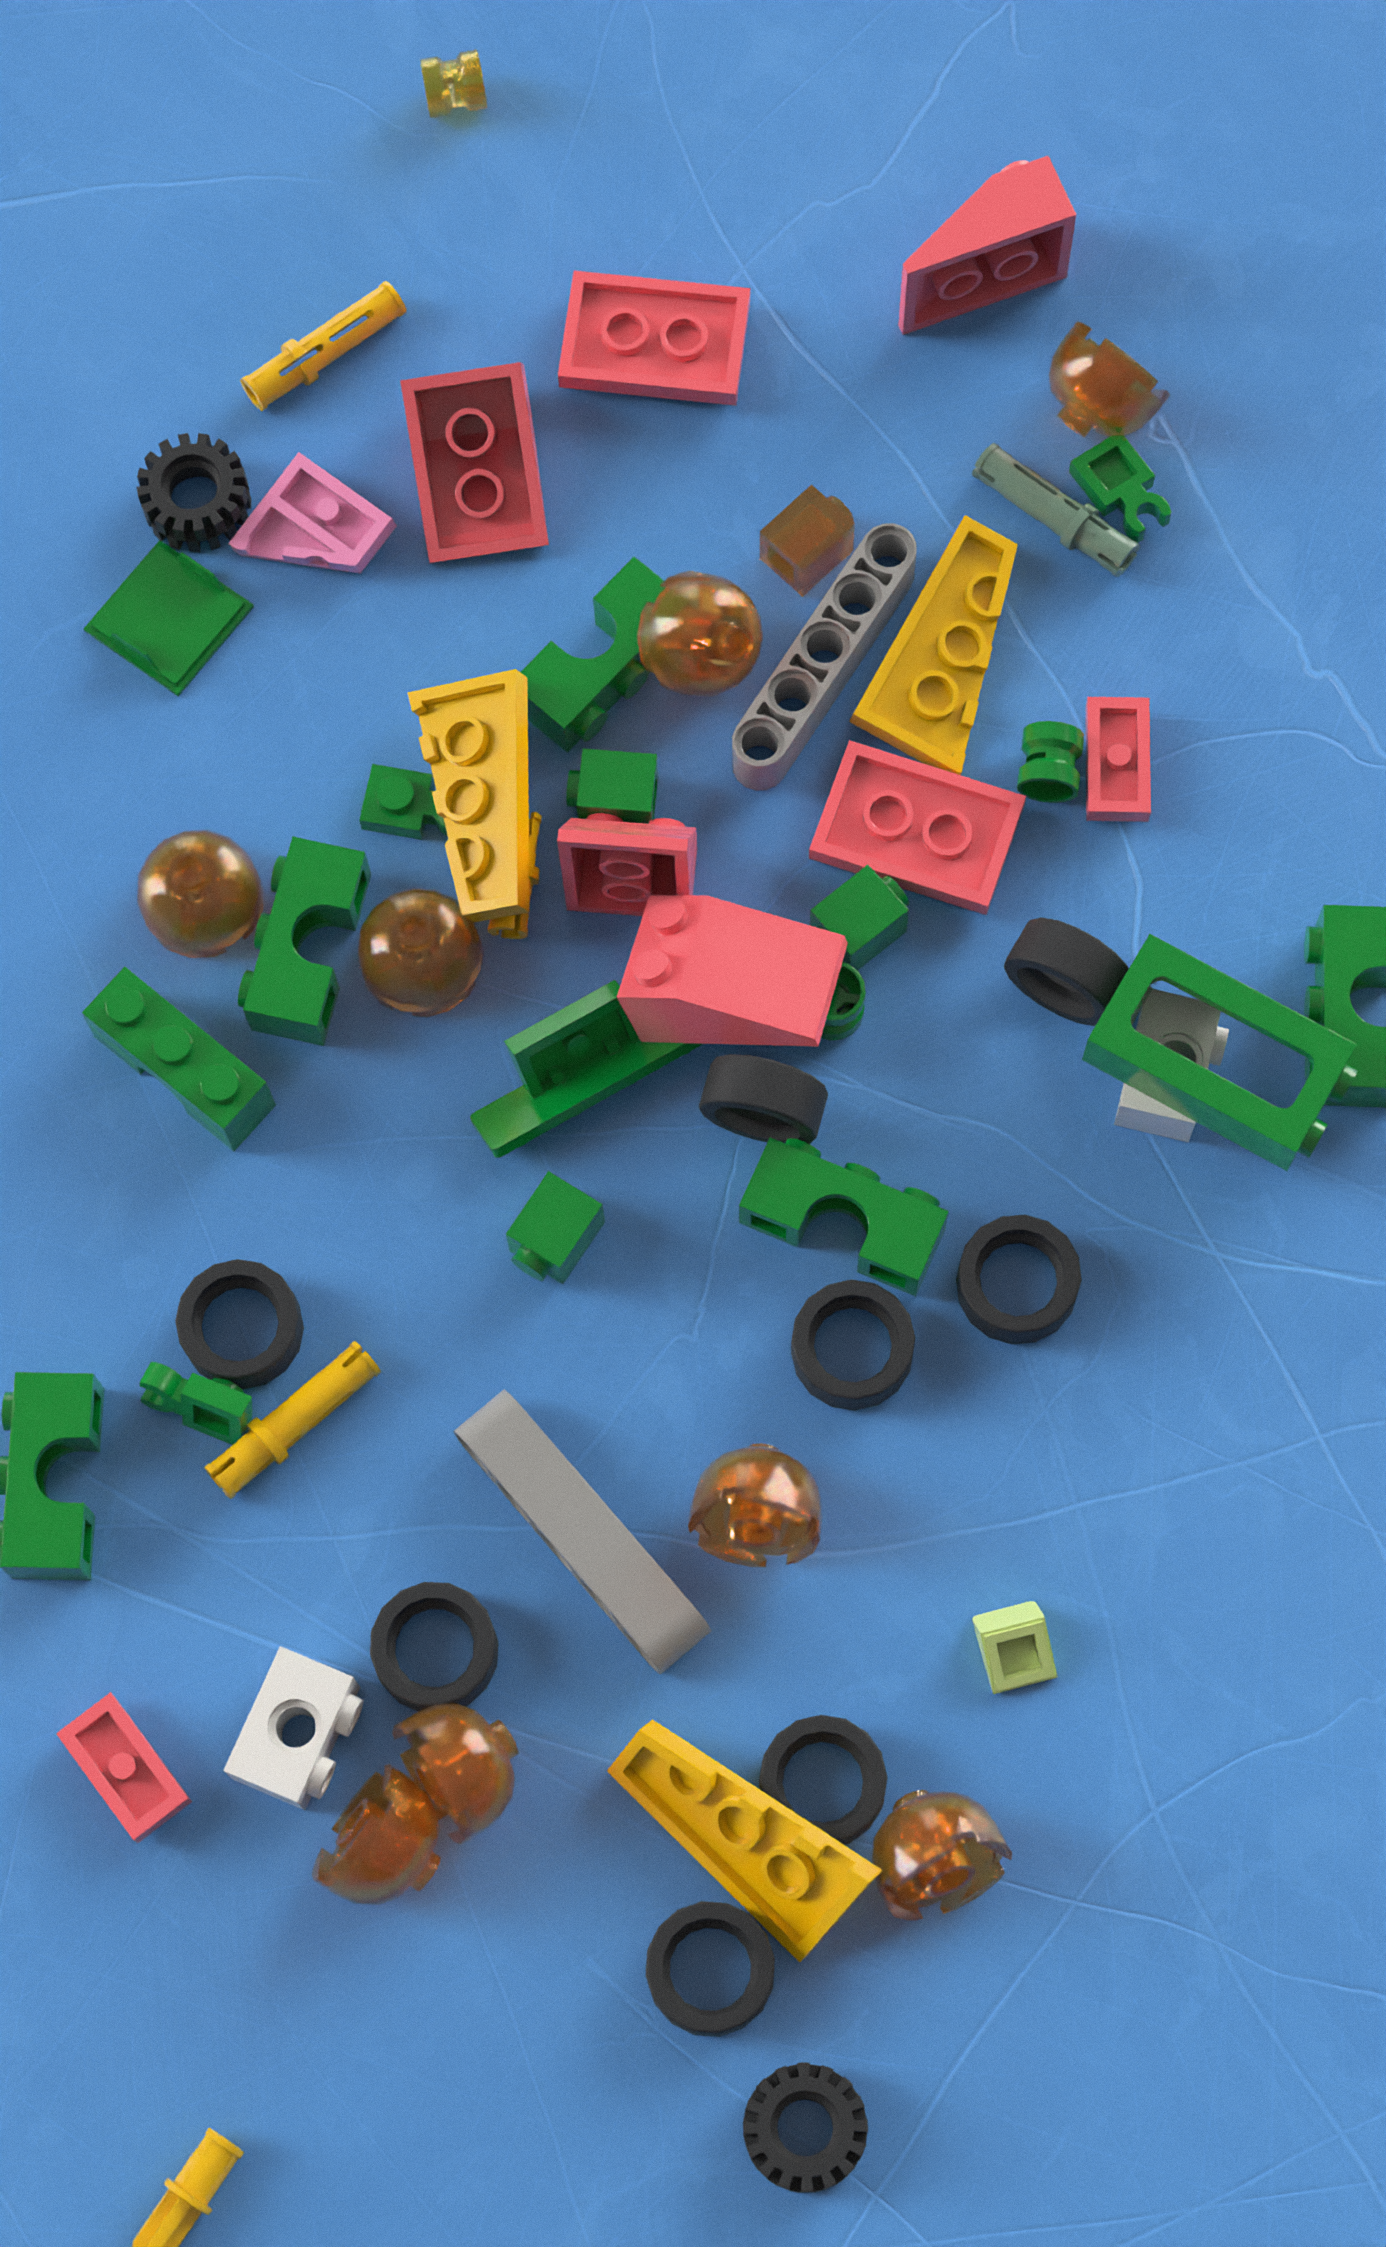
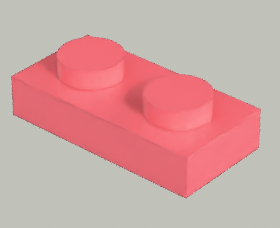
(1118, 759)
(124, 1767)

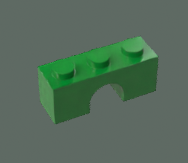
(574, 694)
(314, 890)
(1347, 957)
(182, 1056)
(797, 1186)
(47, 1420)

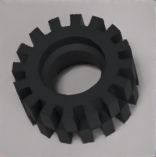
(188, 462)
(848, 2119)

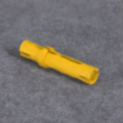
(268, 385)
(291, 1420)

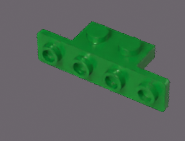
(569, 1067)

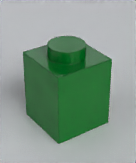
(614, 785)
(865, 911)
(554, 1229)

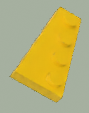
(936, 665)
(480, 772)
(755, 1847)

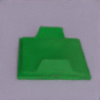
(169, 617)

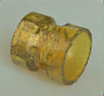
(453, 83)

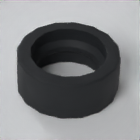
(1065, 969)
(763, 1099)
(1030, 1232)
(231, 1276)
(858, 1296)
(417, 1600)
(847, 1736)
(658, 1964)

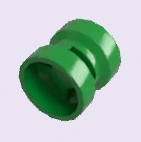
(1050, 761)
(848, 993)

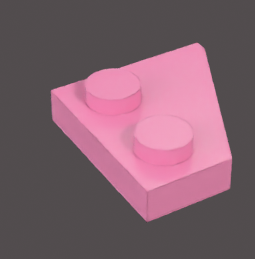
(313, 522)

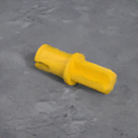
(189, 2192)

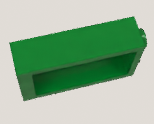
(1200, 1093)

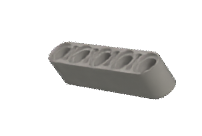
(831, 630)
(582, 1532)

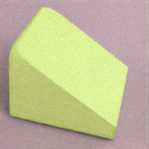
(1015, 1646)

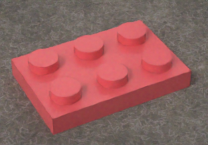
(654, 338)
(917, 826)

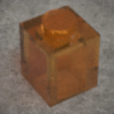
(808, 539)

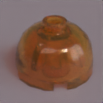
(1101, 387)
(700, 634)
(199, 893)
(419, 952)
(755, 1506)
(460, 1765)
(381, 1842)
(936, 1851)

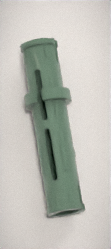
(1066, 517)

